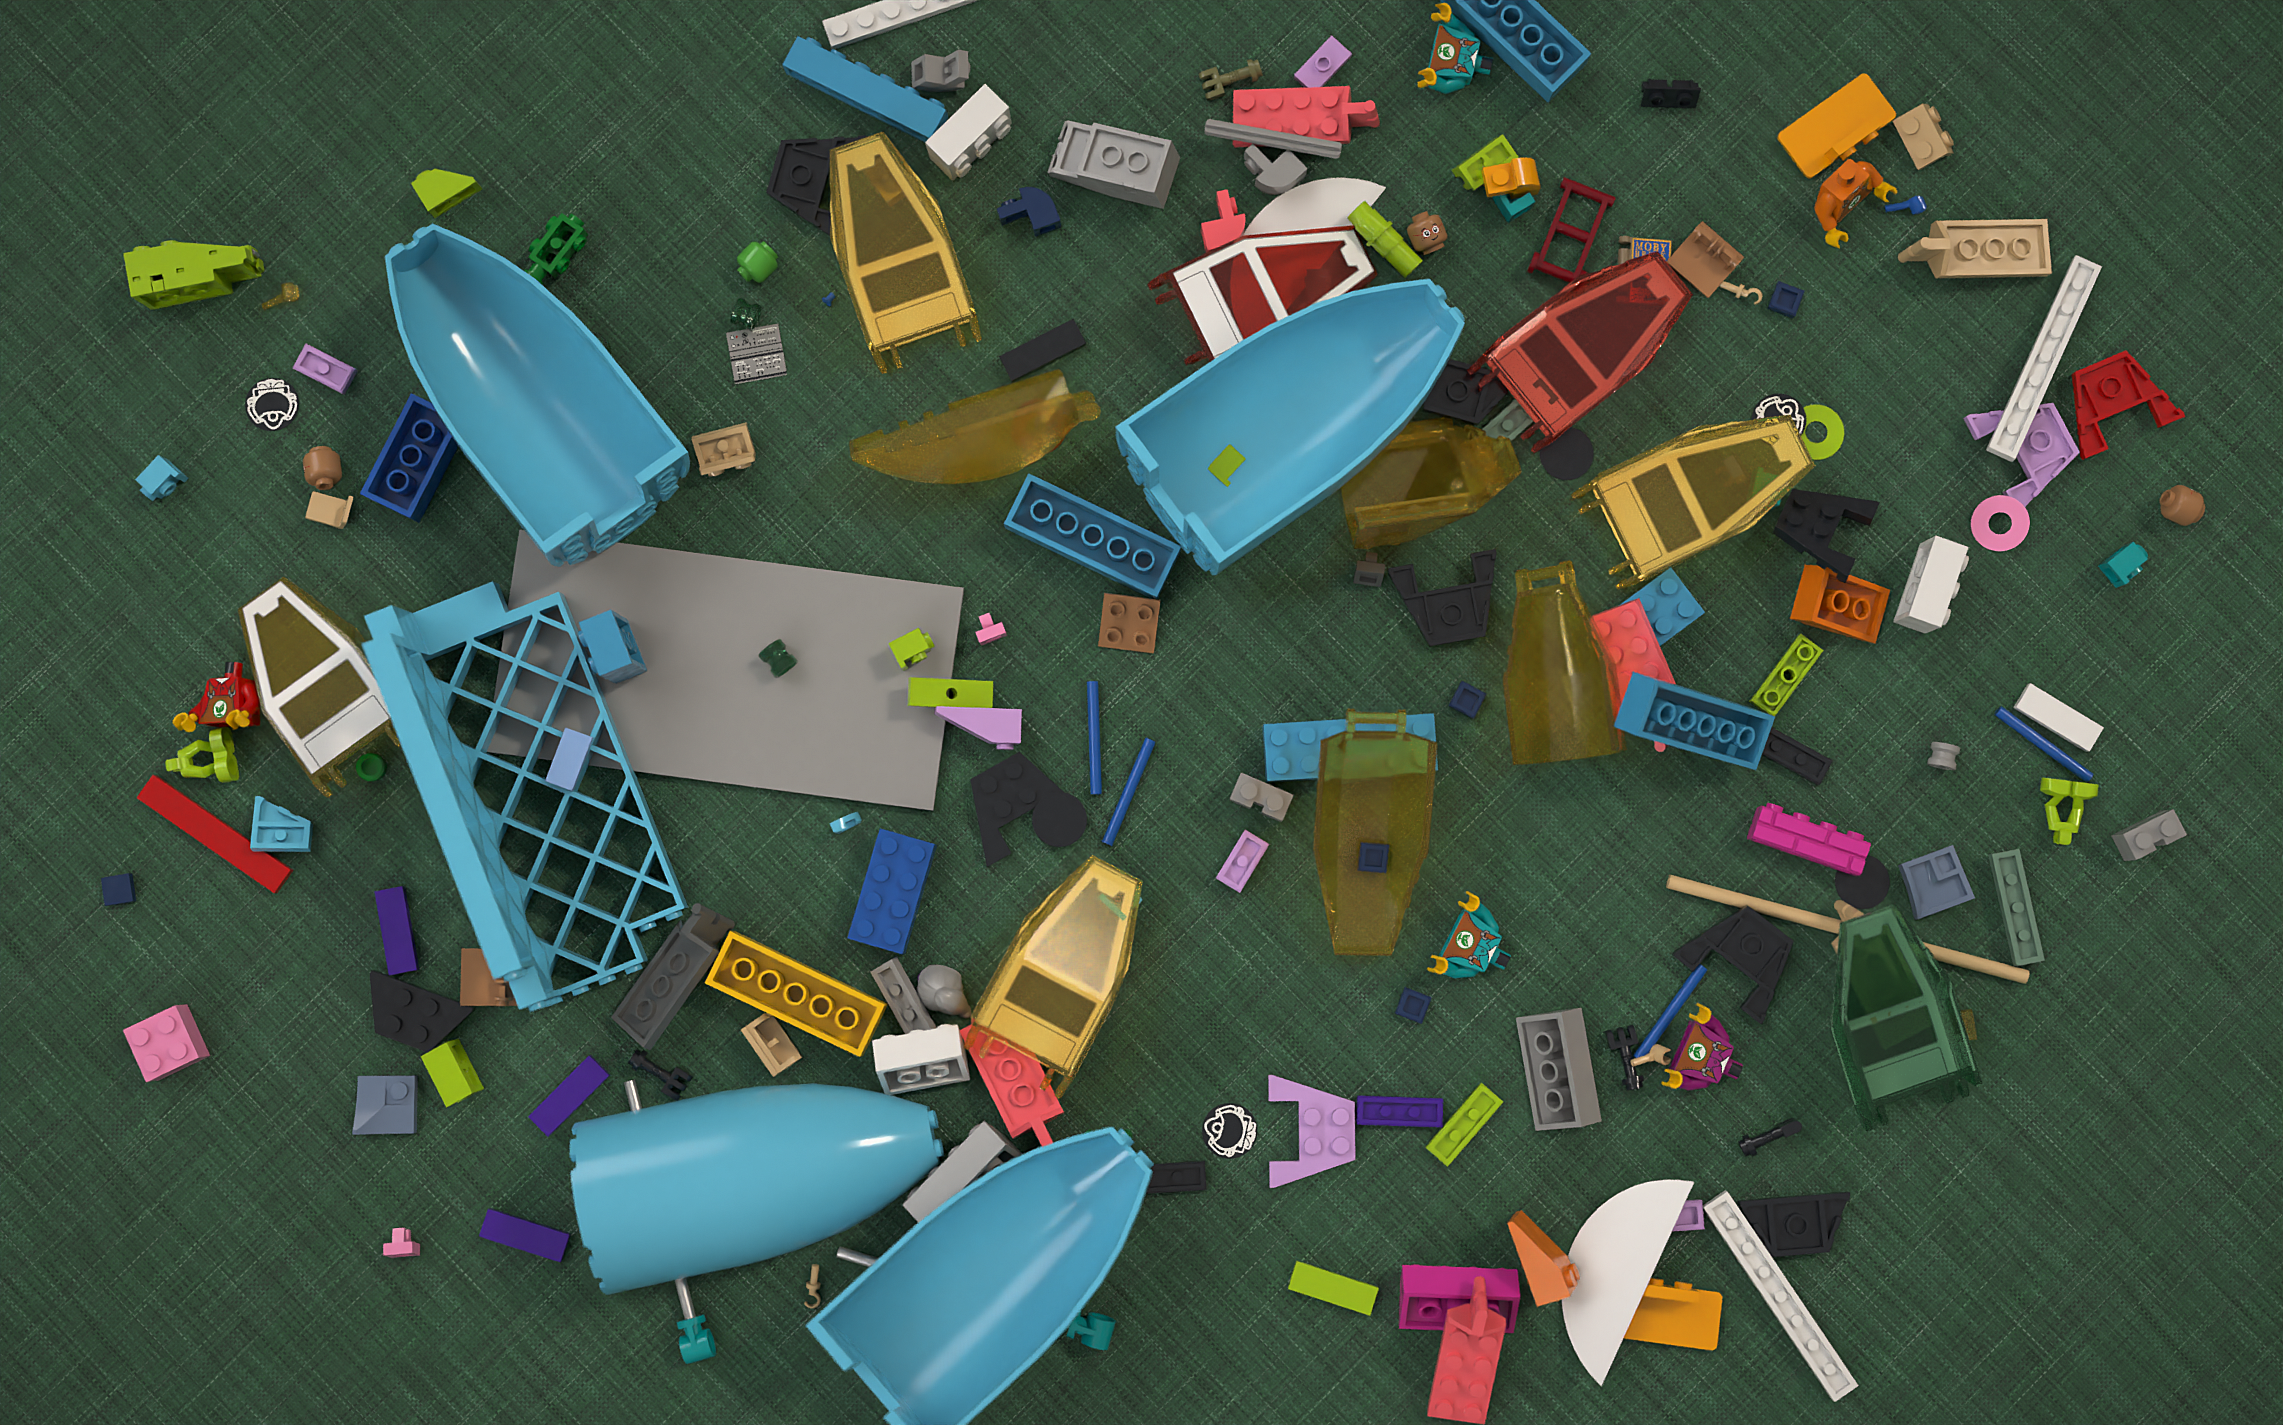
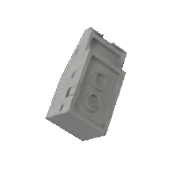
(1115, 162)

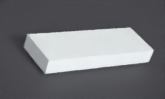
(2058, 717)

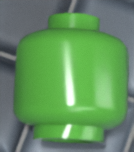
(757, 262)

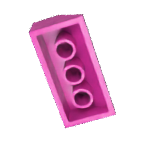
(1432, 1290)

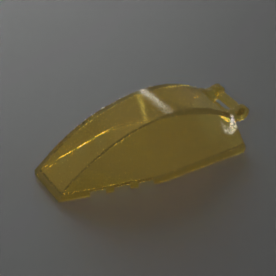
(980, 434)
(1375, 792)

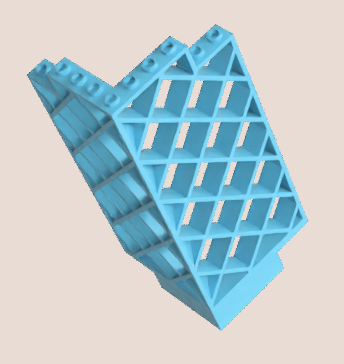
(474, 832)

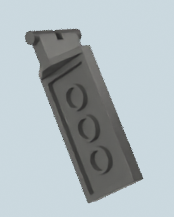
(672, 975)

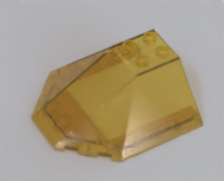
(1425, 482)

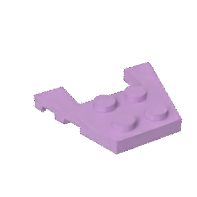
(2043, 452)
(1324, 1131)

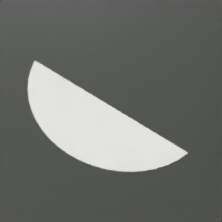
(1315, 206)
(1614, 1264)

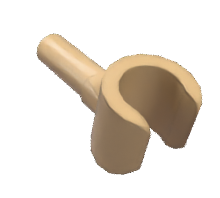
(1656, 1054)

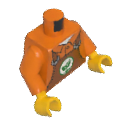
(1843, 192)

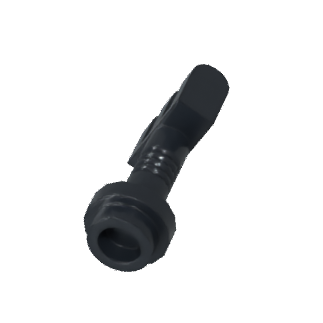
(1623, 1044)
(671, 1079)
(1783, 1128)

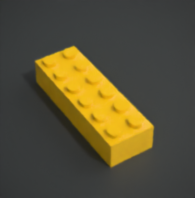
(796, 993)

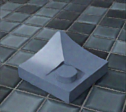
(1935, 882)
(386, 1104)

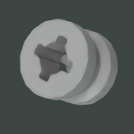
(1943, 756)

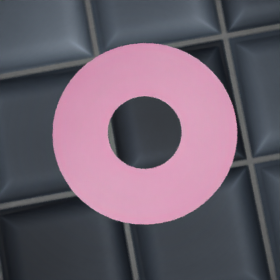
(1995, 504)

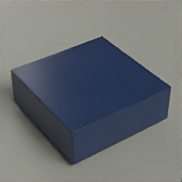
(1785, 299)
(1467, 700)
(1373, 857)
(118, 889)
(1413, 1005)

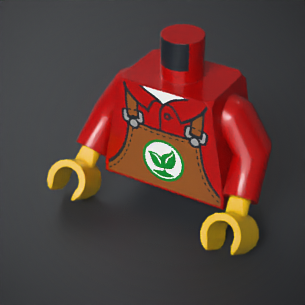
(225, 703)

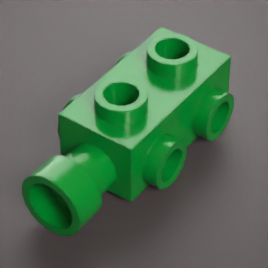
(555, 245)

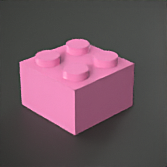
(166, 1043)

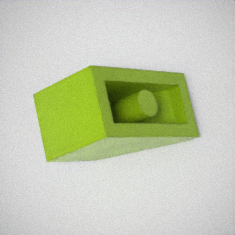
(443, 190)

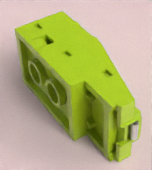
(188, 271)

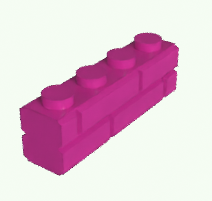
(1808, 840)

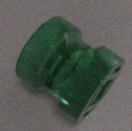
(778, 658)

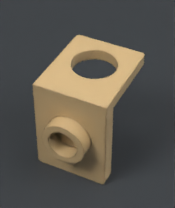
(328, 509)

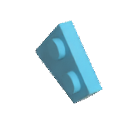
(278, 829)

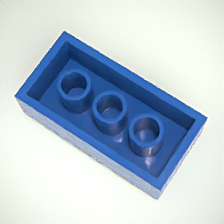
(411, 461)
(892, 891)

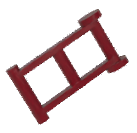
(1537, 261)

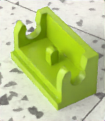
(1493, 153)
(452, 1072)

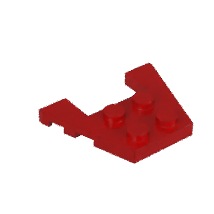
(2110, 389)

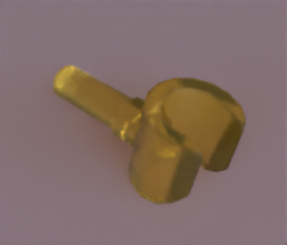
(289, 294)

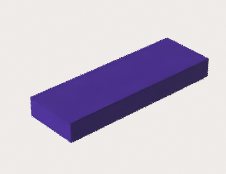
(396, 930)
(569, 1096)
(1399, 1111)
(525, 1235)

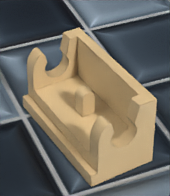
(771, 1043)

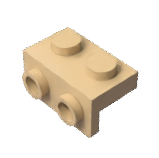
(1923, 135)
(724, 449)

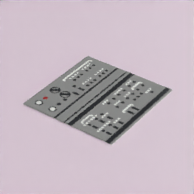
(756, 354)

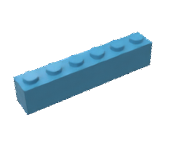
(863, 89)

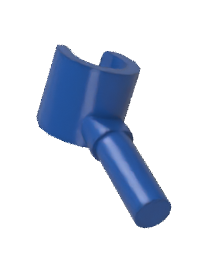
(1915, 204)

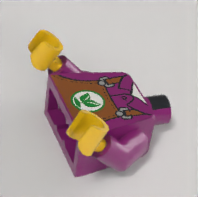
(1702, 1054)

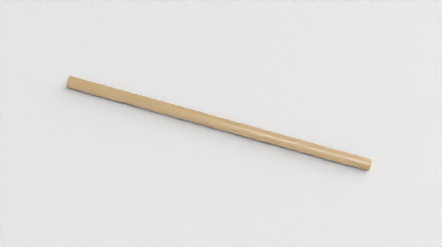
(1832, 925)

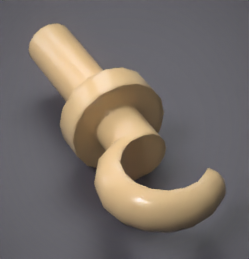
(1740, 291)
(813, 1285)

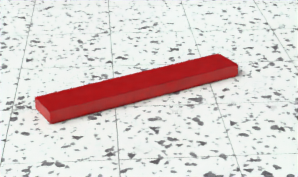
(214, 833)

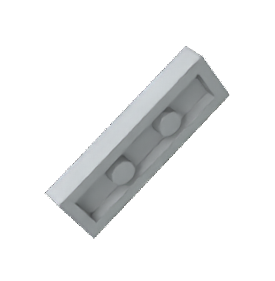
(902, 997)

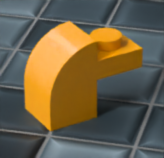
(1512, 178)

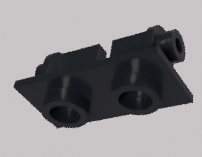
(1681, 94)

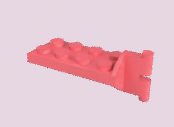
(1307, 112)
(1633, 646)
(1015, 1088)
(1467, 1360)

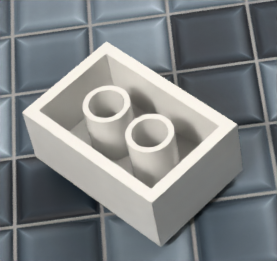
(969, 133)
(1931, 584)
(920, 1059)

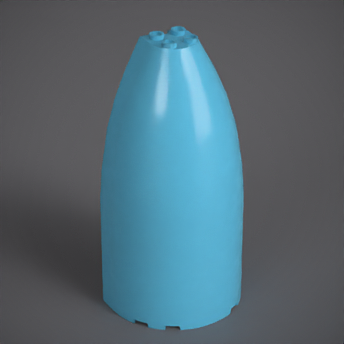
(531, 396)
(1300, 404)
(740, 1176)
(988, 1279)

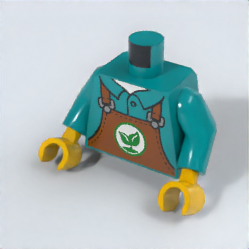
(1453, 55)
(1471, 943)

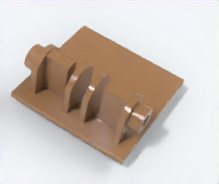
(1705, 259)
(1129, 623)
(478, 984)

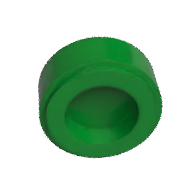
(371, 767)

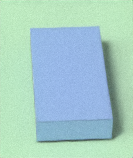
(569, 759)

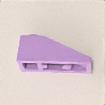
(987, 724)

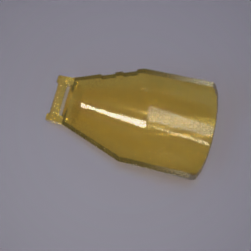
(1559, 675)

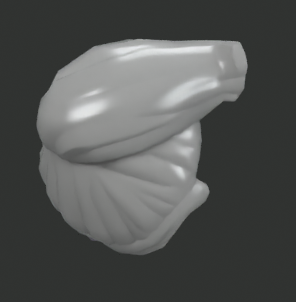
(942, 991)

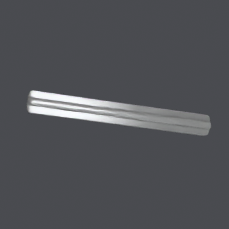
(1273, 138)

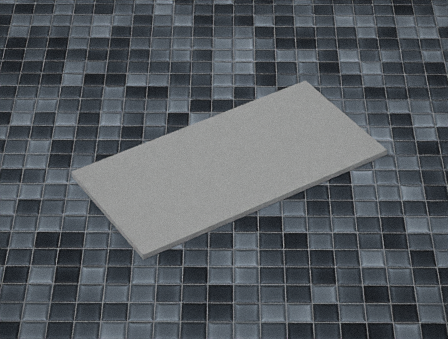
(710, 701)

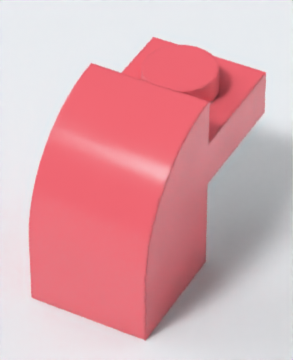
(1227, 227)

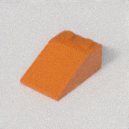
(1840, 607)
(1544, 1263)

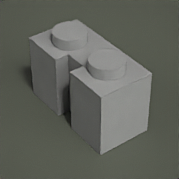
(1272, 799)
(2146, 834)

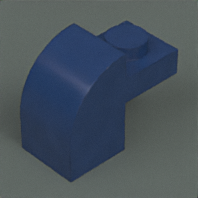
(1034, 205)

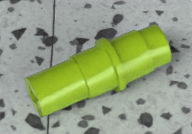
(1384, 238)

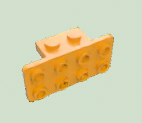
(1837, 126)
(1677, 1316)

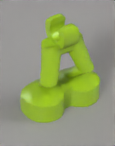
(224, 761)
(2060, 789)

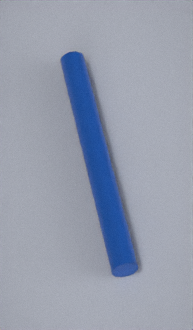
(1094, 737)
(2043, 744)
(1128, 791)
(1671, 1011)

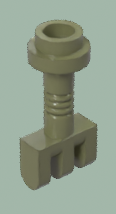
(1217, 82)

